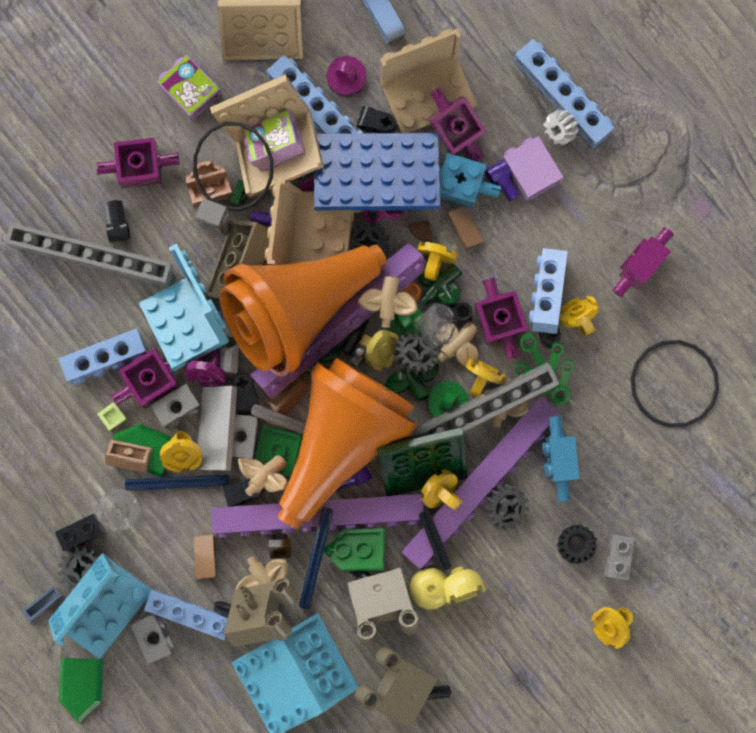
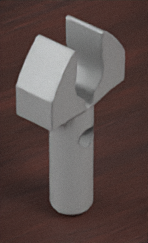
(359, 355)

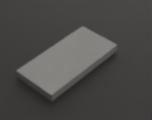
(217, 427)

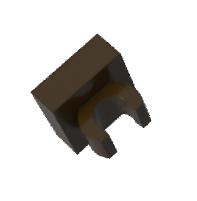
(280, 548)

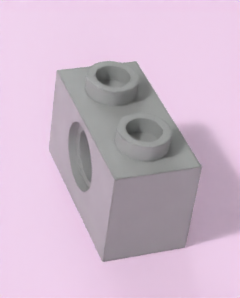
(213, 216)
(164, 406)
(250, 426)
(619, 557)
(143, 629)

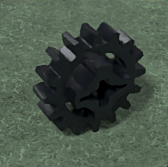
(368, 230)

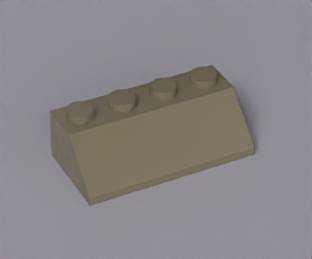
(242, 245)

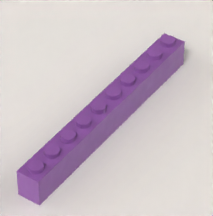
(404, 264)
(483, 479)
(345, 512)

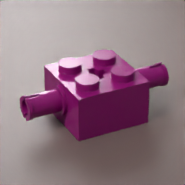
(469, 127)
(126, 157)
(647, 259)
(507, 306)
(136, 383)

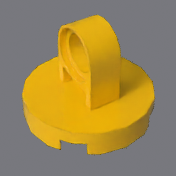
(437, 254)
(580, 314)
(484, 372)
(181, 453)
(441, 490)
(612, 627)

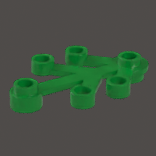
(532, 348)

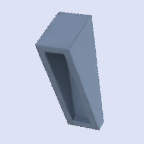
(41, 604)

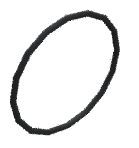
(268, 153)
(699, 351)

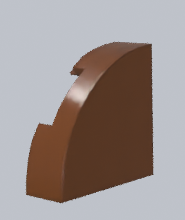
(421, 231)

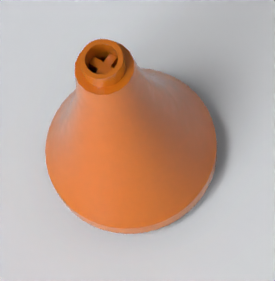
(284, 307)
(343, 429)

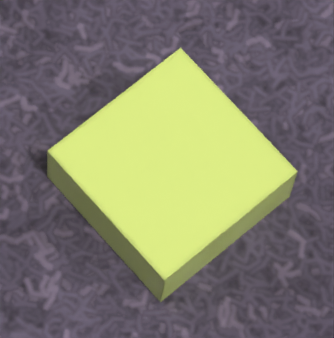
(112, 416)

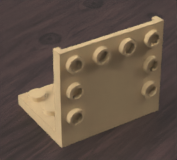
(260, 29)
(416, 72)
(257, 106)
(300, 231)

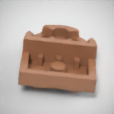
(213, 181)

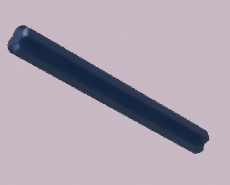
(176, 482)
(316, 557)

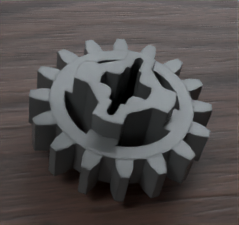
(415, 354)
(506, 507)
(79, 559)

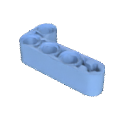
(385, 19)

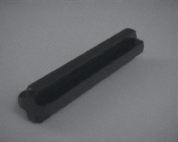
(435, 540)

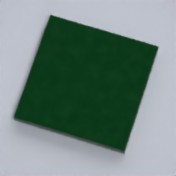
(413, 462)

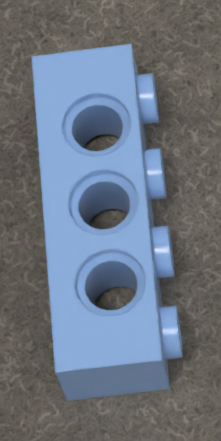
(548, 320)
(71, 362)
(186, 614)

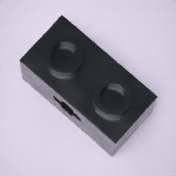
(80, 532)

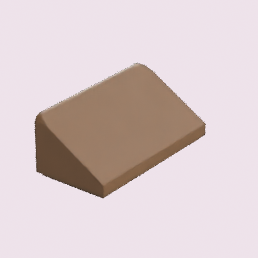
(465, 228)
(288, 397)
(128, 456)
(205, 556)

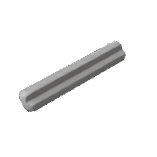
(278, 419)

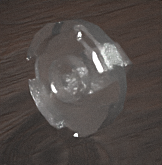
(436, 325)

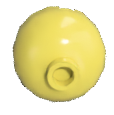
(462, 585)
(428, 588)

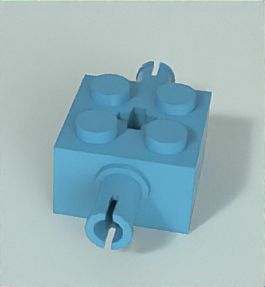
(472, 184)
(561, 458)

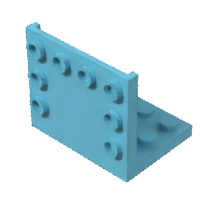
(184, 318)
(99, 606)
(295, 676)

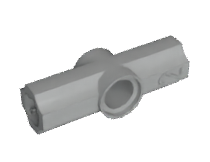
(229, 356)

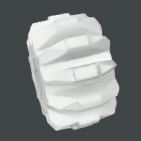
(561, 127)

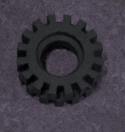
(568, 553)

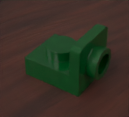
(239, 195)

